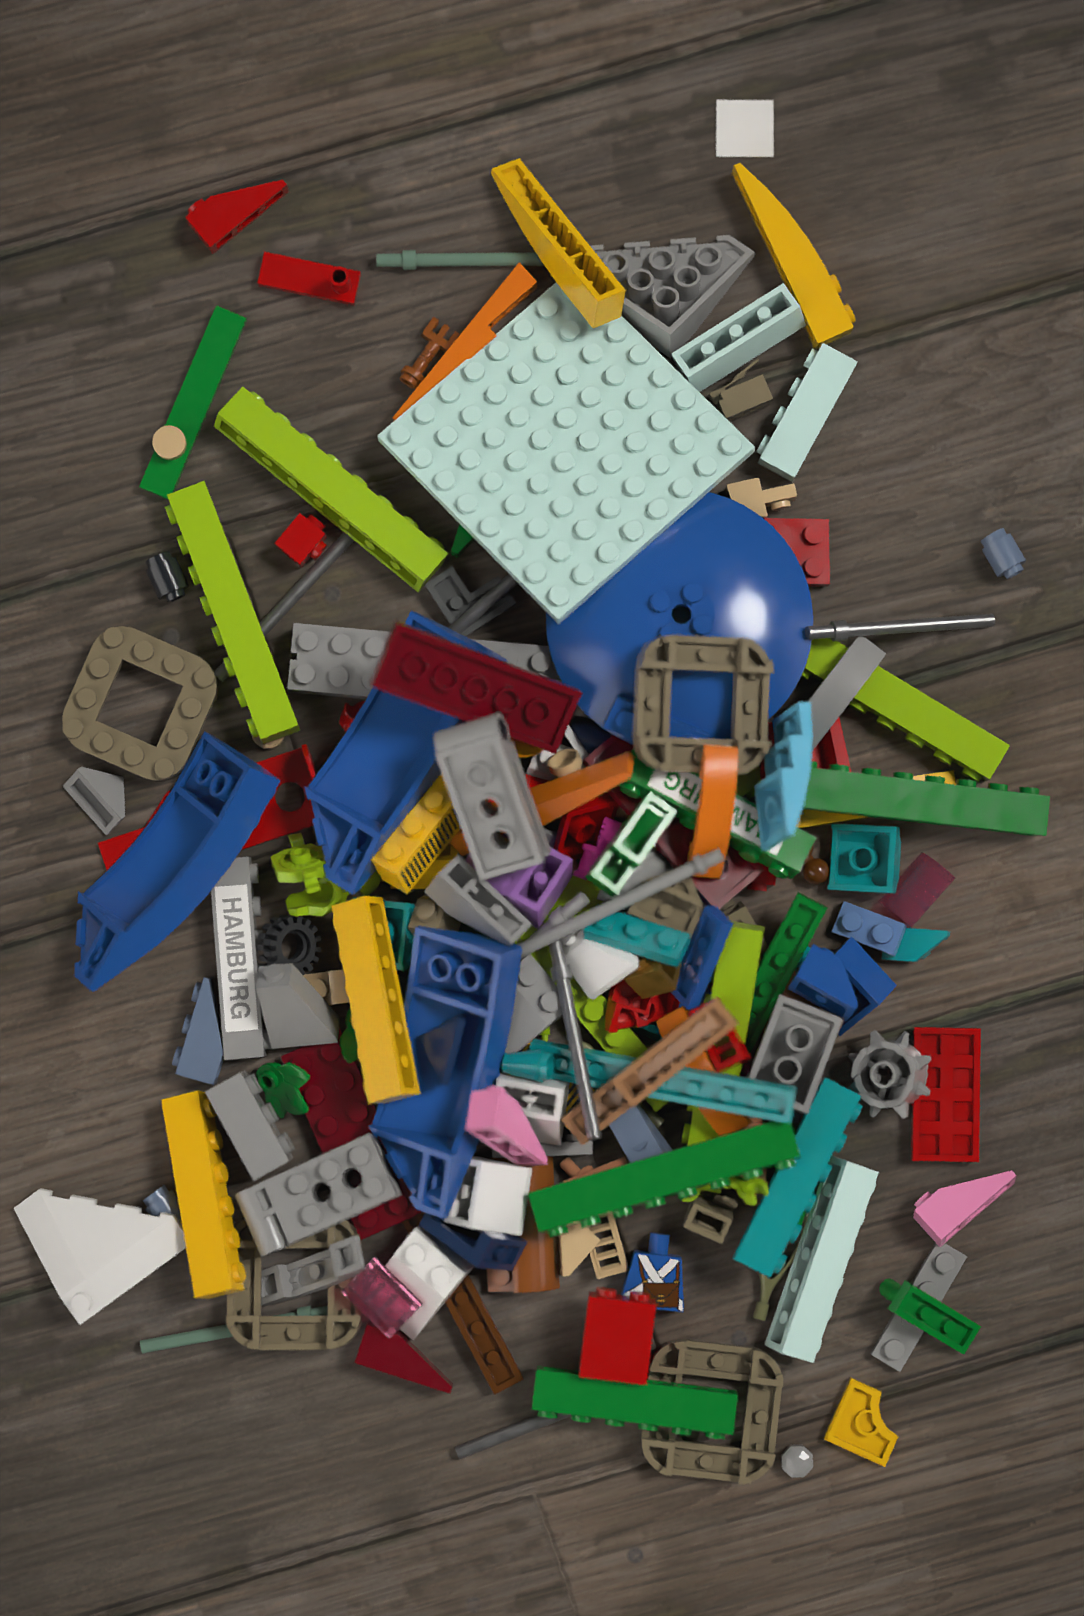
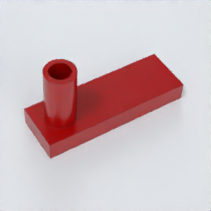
(309, 278)

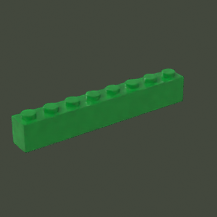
(927, 800)
(663, 1176)

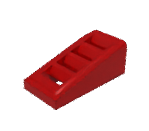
(736, 1042)

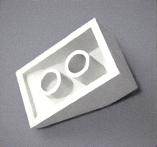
(429, 1272)

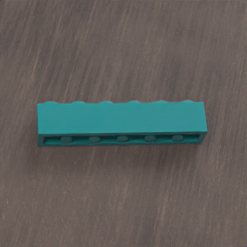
(792, 1189)

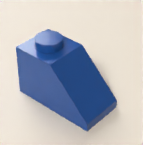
(825, 983)

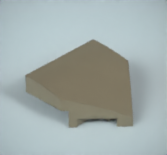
(672, 907)

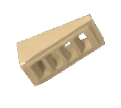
(614, 1268)

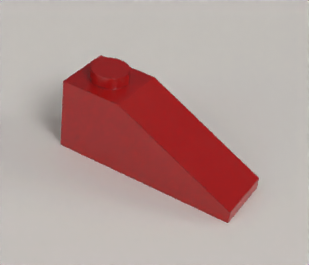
(228, 213)

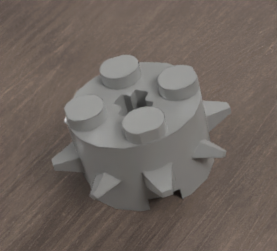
(874, 1082)

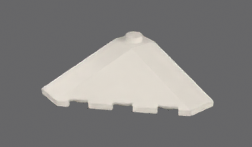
(96, 1249)

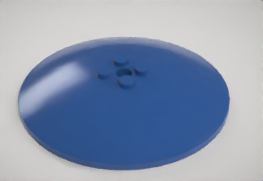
(735, 583)

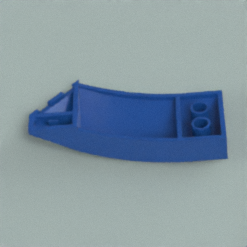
(378, 773)
(172, 860)
(428, 1131)

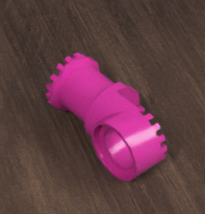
(591, 852)

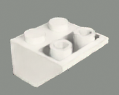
(541, 1103)
(492, 1197)

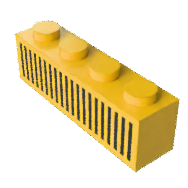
(418, 839)

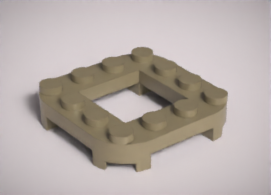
(700, 653)
(96, 681)
(290, 1332)
(760, 1416)

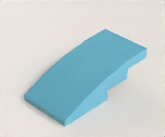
(787, 773)

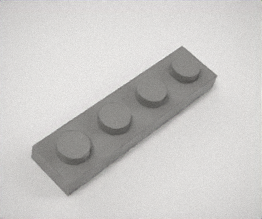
(933, 1278)

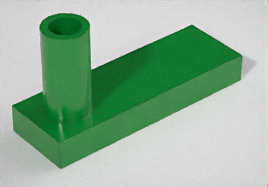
(929, 1314)

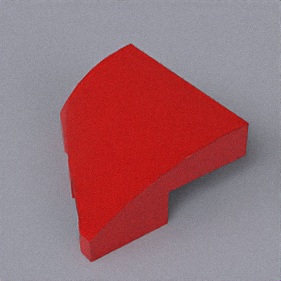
(628, 1009)

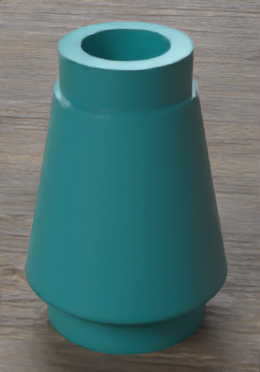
(531, 1064)

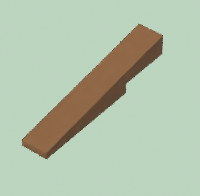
(654, 1067)

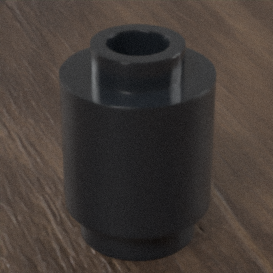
(166, 577)

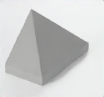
(99, 796)

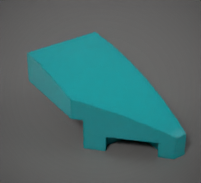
(917, 944)

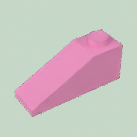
(504, 1127)
(956, 1205)

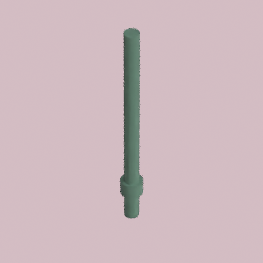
(410, 259)
(212, 1333)

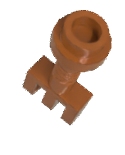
(413, 375)

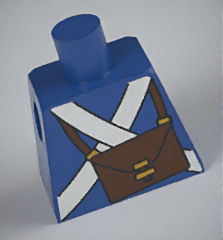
(657, 1274)

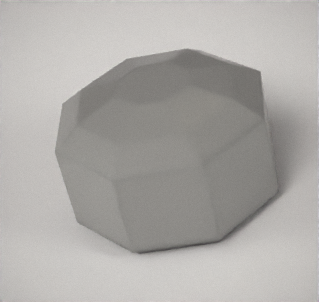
(797, 1460)

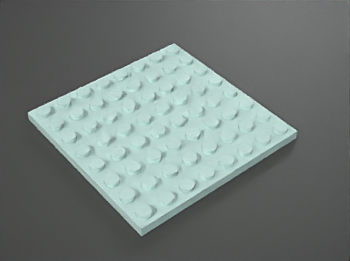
(565, 448)

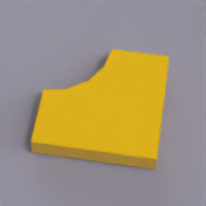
(859, 1424)

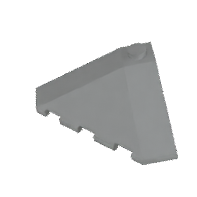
(674, 285)

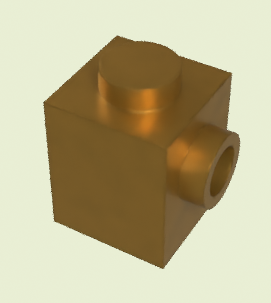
(653, 978)

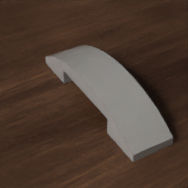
(843, 685)
(313, 1273)

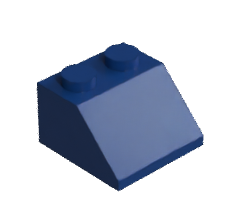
(867, 979)

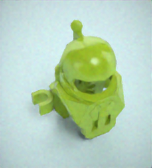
(306, 864)

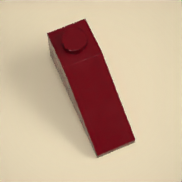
(399, 1358)

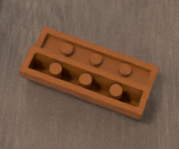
(538, 1264)

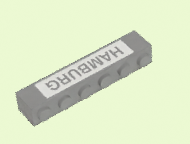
(238, 961)

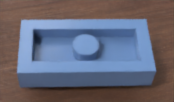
(869, 928)

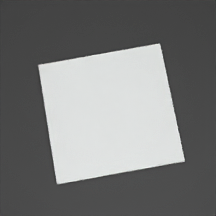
(744, 128)

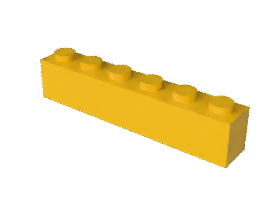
(375, 1000)
(203, 1195)

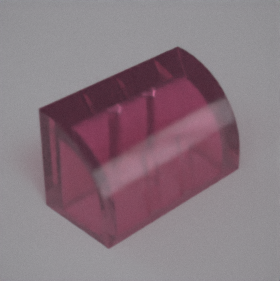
(917, 890)
(382, 1297)

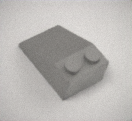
(535, 1005)
(795, 1049)

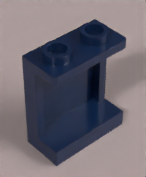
(479, 1248)

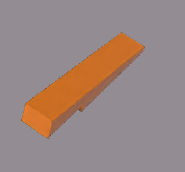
(478, 332)
(569, 791)

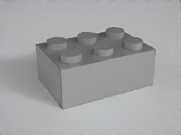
(251, 1124)

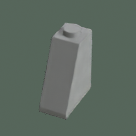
(294, 1009)

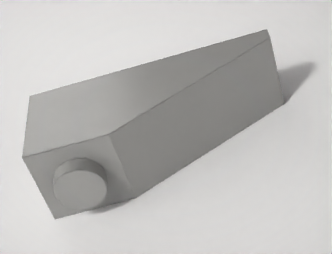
(476, 902)

